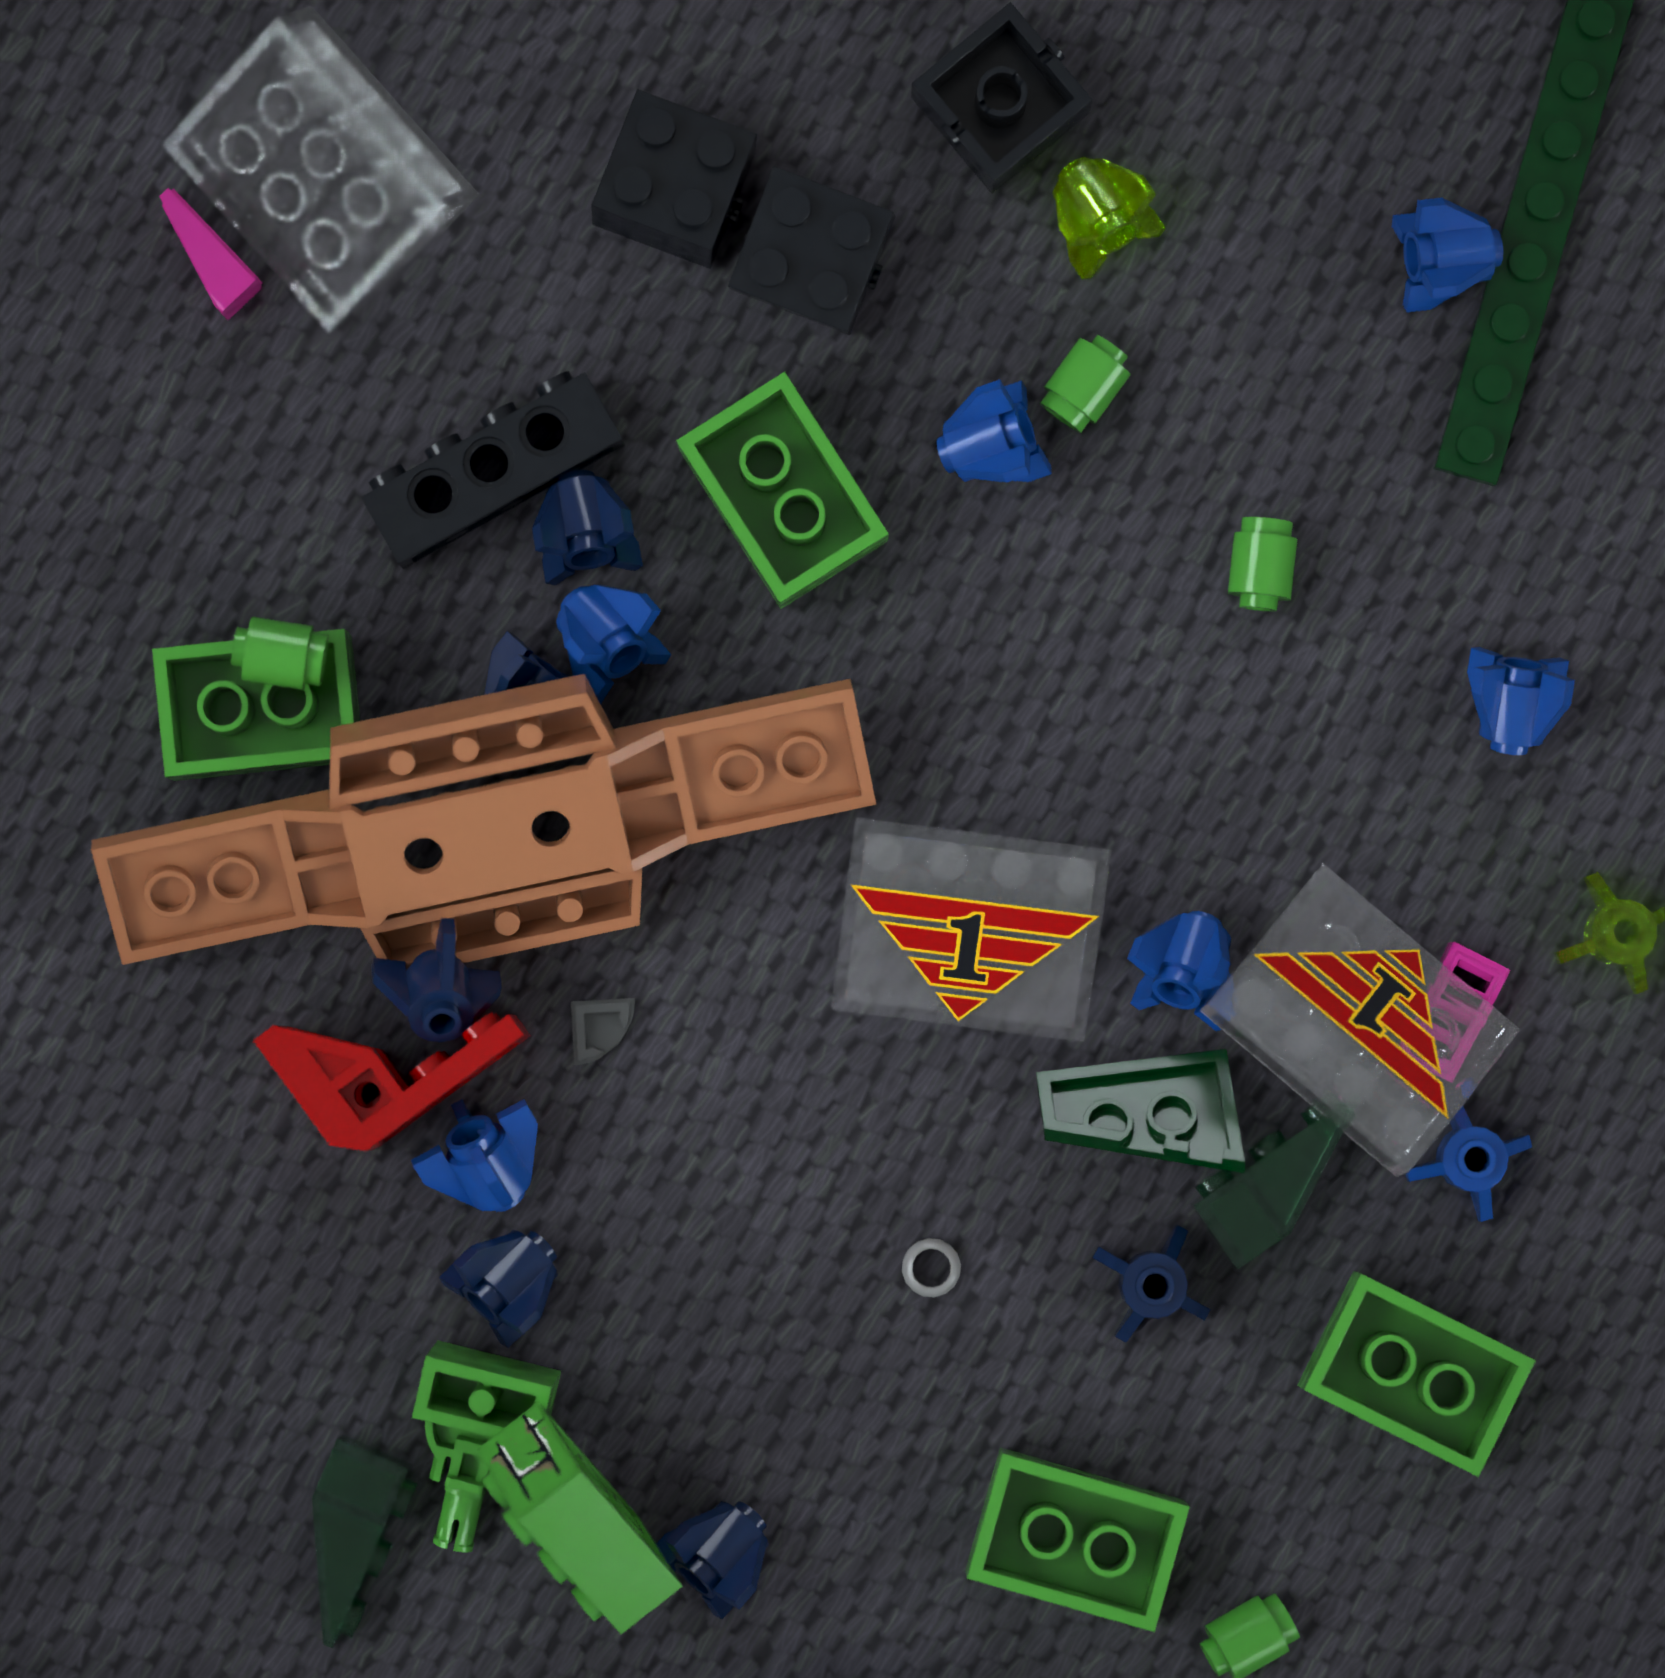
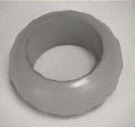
(916, 1249)

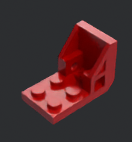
(331, 1073)

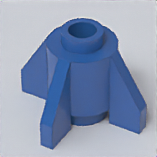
(1445, 252)
(993, 437)
(609, 633)
(1518, 698)
(1181, 962)
(485, 1165)
(1452, 1167)

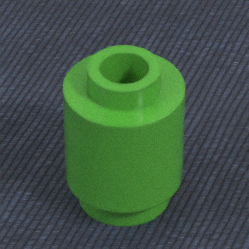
(1085, 383)
(1262, 563)
(280, 653)
(1249, 1637)

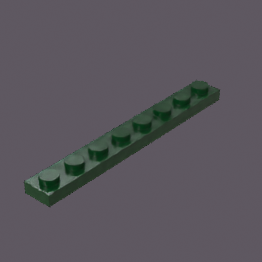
(1532, 239)

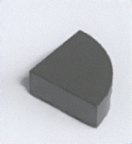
(599, 1027)

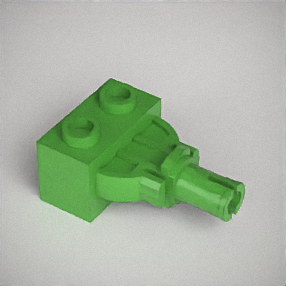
(464, 1403)

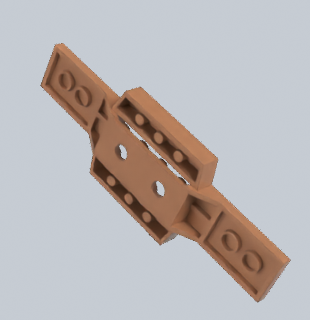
(504, 887)

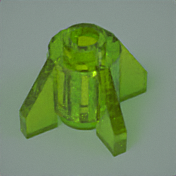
(1102, 211)
(1600, 936)

